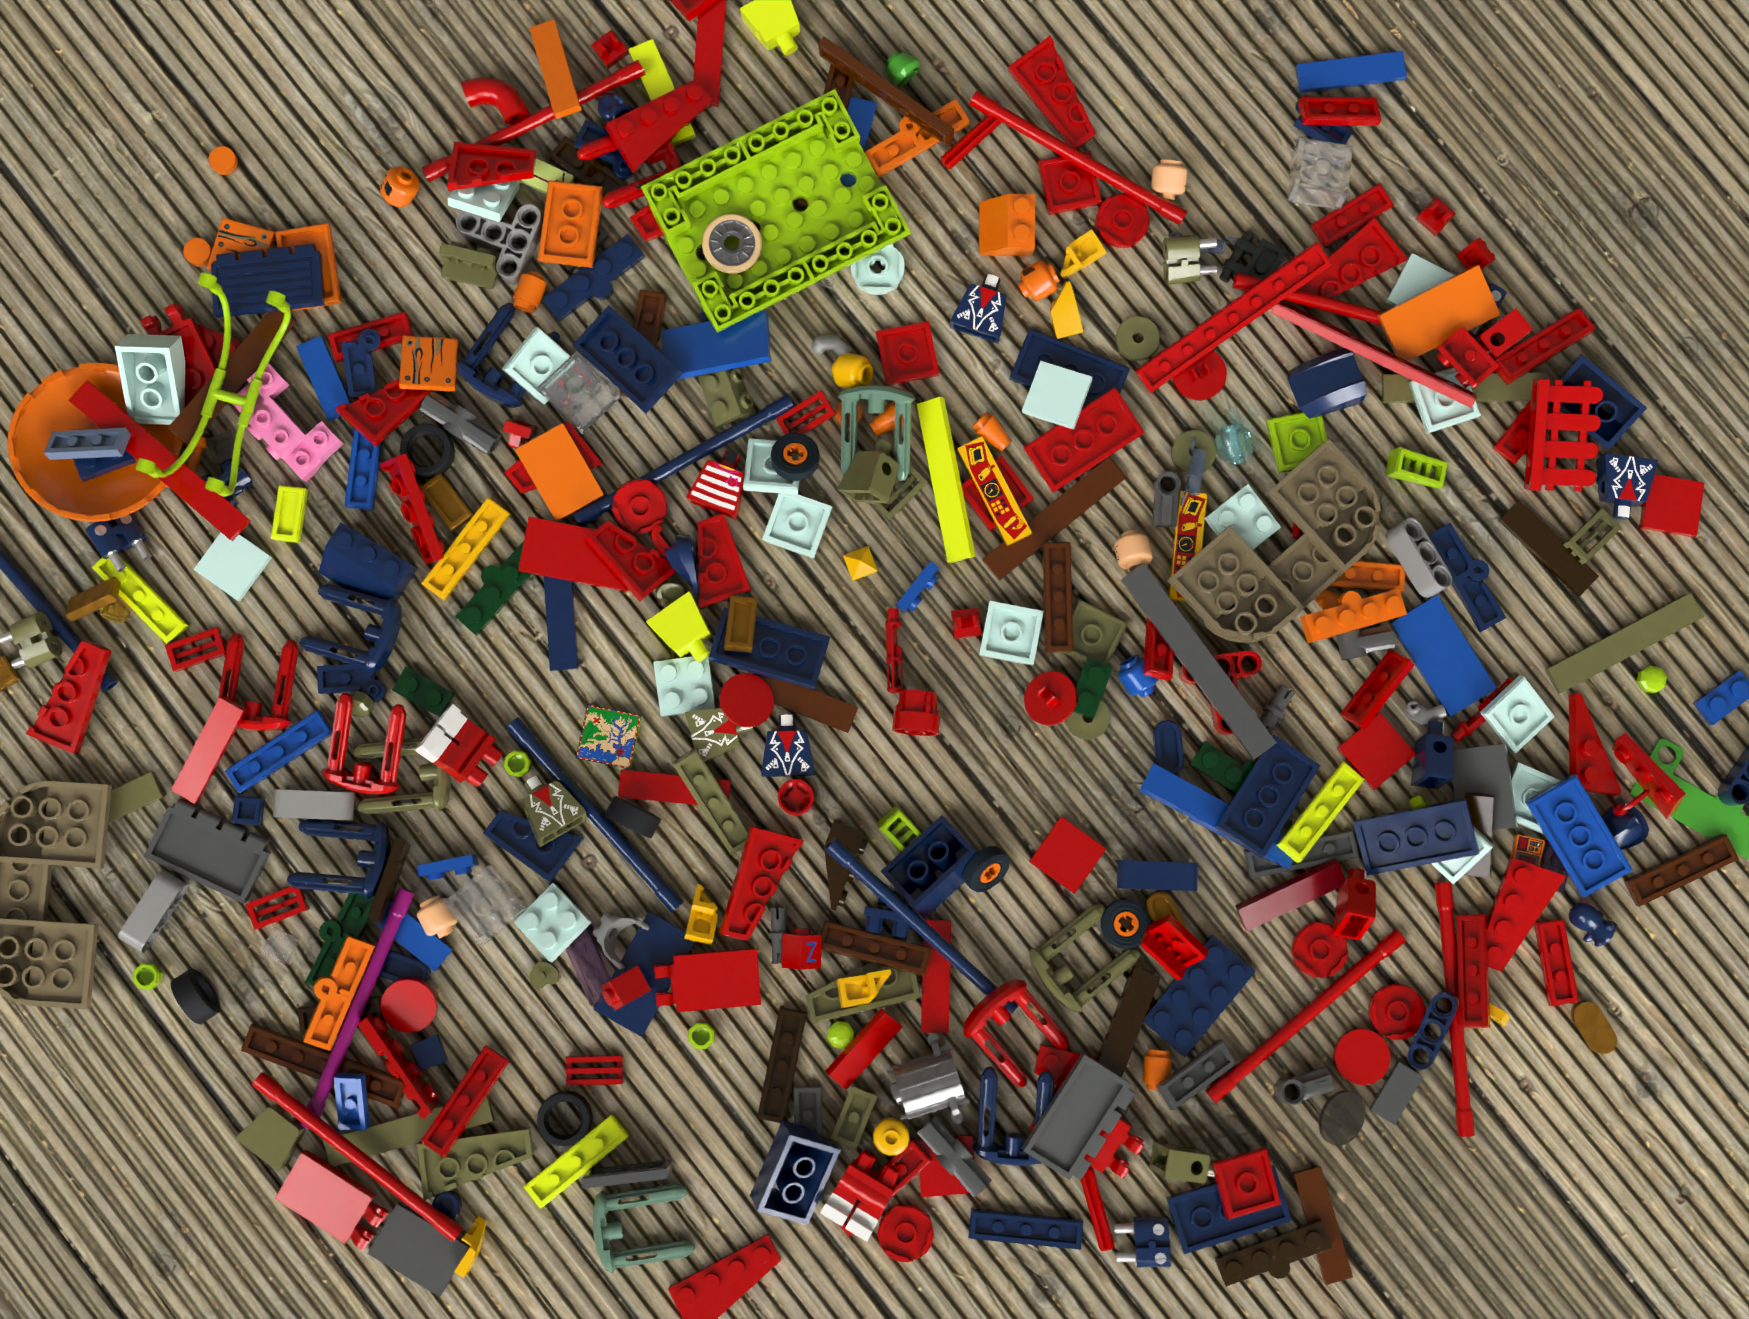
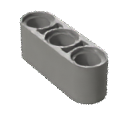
(1419, 557)
(313, 805)
(153, 911)

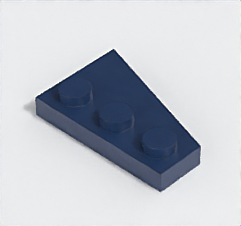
(518, 839)

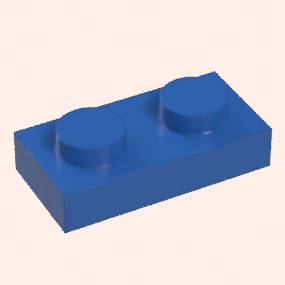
(926, 579)
(1723, 698)
(436, 869)
(351, 1101)

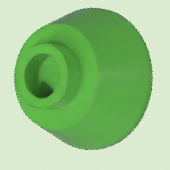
(902, 68)

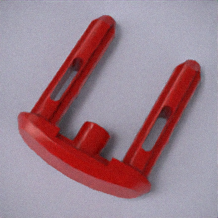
(631, 191)
(287, 668)
(360, 780)
(993, 1006)

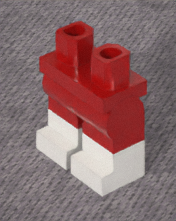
(459, 746)
(864, 1185)

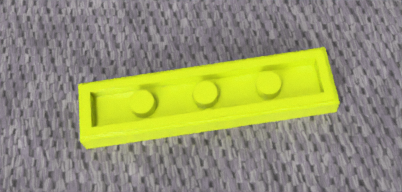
(657, 80)
(144, 600)
(1320, 812)
(576, 1161)

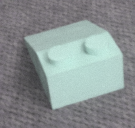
(152, 377)

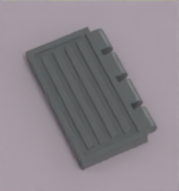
(207, 853)
(1077, 1116)

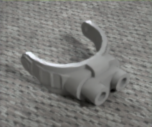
(608, 932)

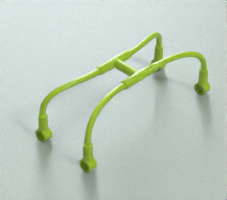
(215, 393)

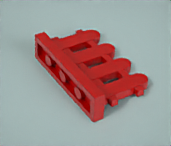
(1541, 421)

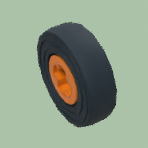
(795, 469)
(986, 869)
(1111, 927)

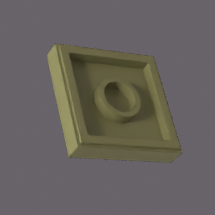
(1094, 633)

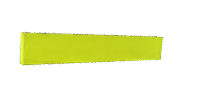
(945, 480)

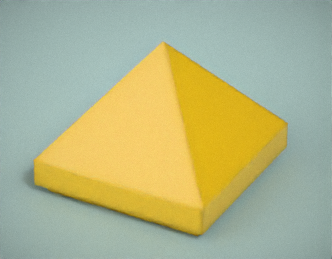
(860, 563)

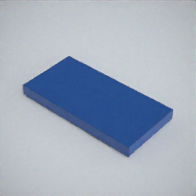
(701, 350)
(1443, 656)
(1578, 835)

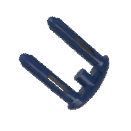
(488, 384)
(383, 636)
(375, 859)
(1010, 1153)

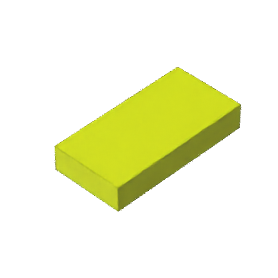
(289, 514)

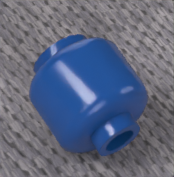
(1133, 679)

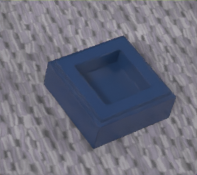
(248, 810)
(429, 1052)

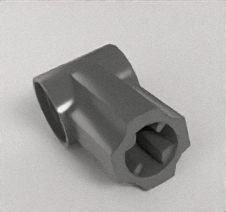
(1166, 503)
(1360, 642)
(1306, 1086)

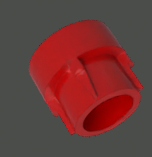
(916, 713)

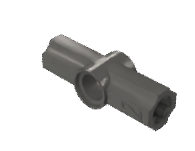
(460, 423)
(954, 1156)

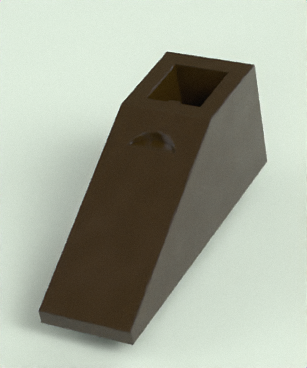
(836, 873)

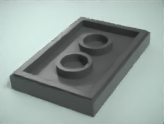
(1486, 772)
(627, 1173)
(418, 1250)

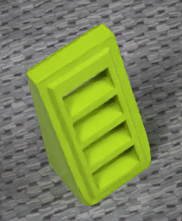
(1399, 464)
(888, 819)

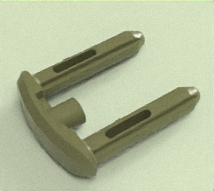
(436, 799)
(1056, 979)

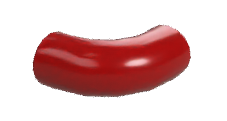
(498, 94)

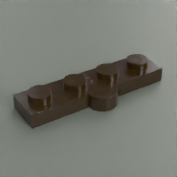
(1273, 1253)

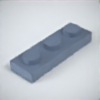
(87, 443)

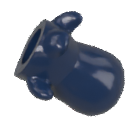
(612, 106)
(1590, 919)

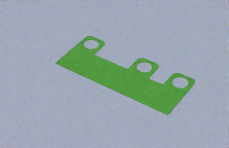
(1701, 810)

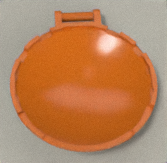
(57, 482)

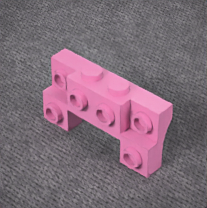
(284, 437)

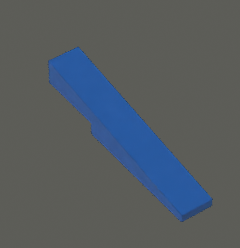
(1197, 805)

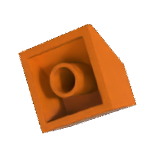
(1007, 225)

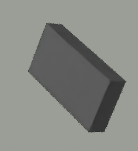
(1396, 1093)

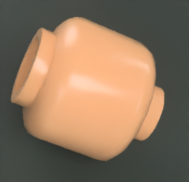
(1169, 179)
(1133, 550)
(436, 917)

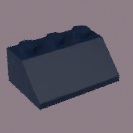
(1616, 409)
(364, 565)
(930, 867)
(794, 1173)

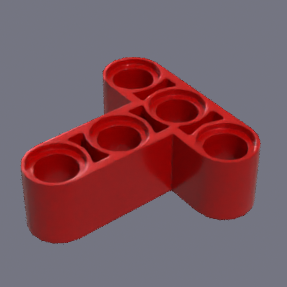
(1233, 671)

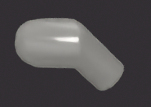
(830, 342)
(1423, 715)

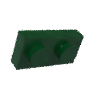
(1091, 687)
(423, 691)

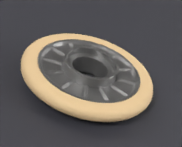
(744, 231)

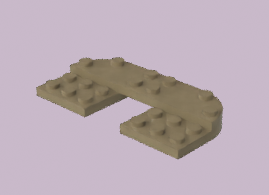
(1252, 601)
(40, 828)

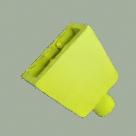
(772, 23)
(683, 627)

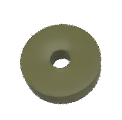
(1137, 326)
(1181, 446)
(1090, 730)

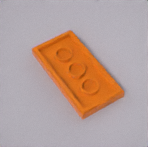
(1439, 312)

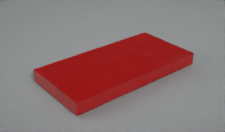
(1099, 432)
(564, 554)

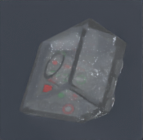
(579, 392)

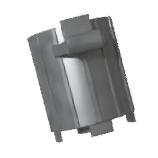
(929, 1083)

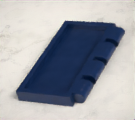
(251, 278)

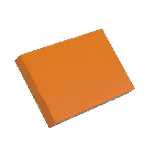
(570, 224)
(322, 238)
(559, 472)

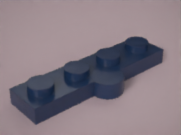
(594, 281)
(1468, 578)

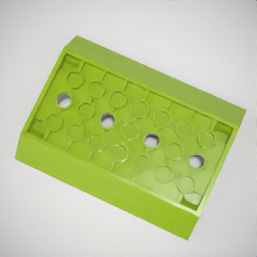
(760, 179)

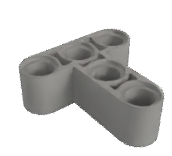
(506, 242)

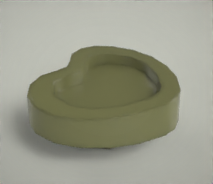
(669, 592)
(543, 974)

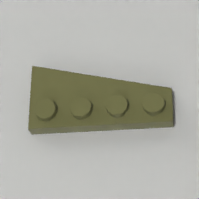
(898, 988)
(472, 1159)

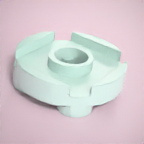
(887, 279)

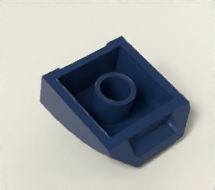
(1327, 383)

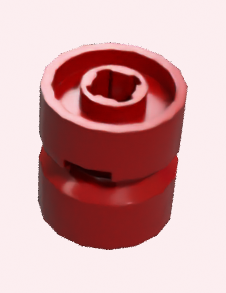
(796, 797)

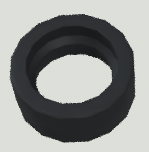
(448, 449)
(632, 817)
(195, 996)
(543, 1115)

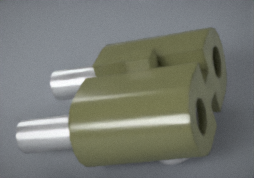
(1182, 256)
(35, 639)

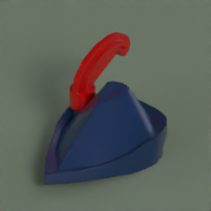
(680, 555)
(1627, 822)

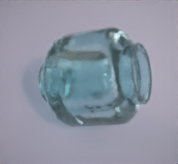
(1234, 444)

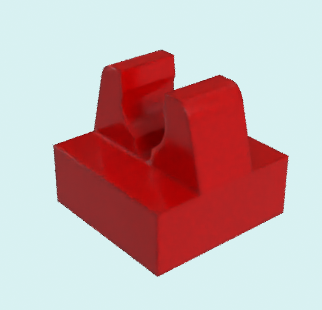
(610, 49)
(1435, 216)
(1476, 254)
(519, 432)
(966, 623)

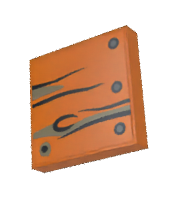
(240, 237)
(428, 363)

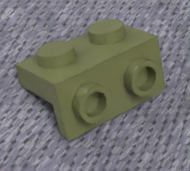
(468, 266)
(726, 395)

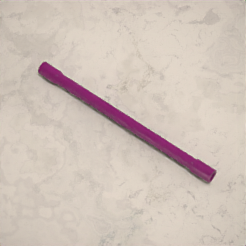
(397, 913)

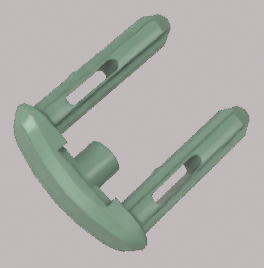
(876, 400)
(606, 1231)

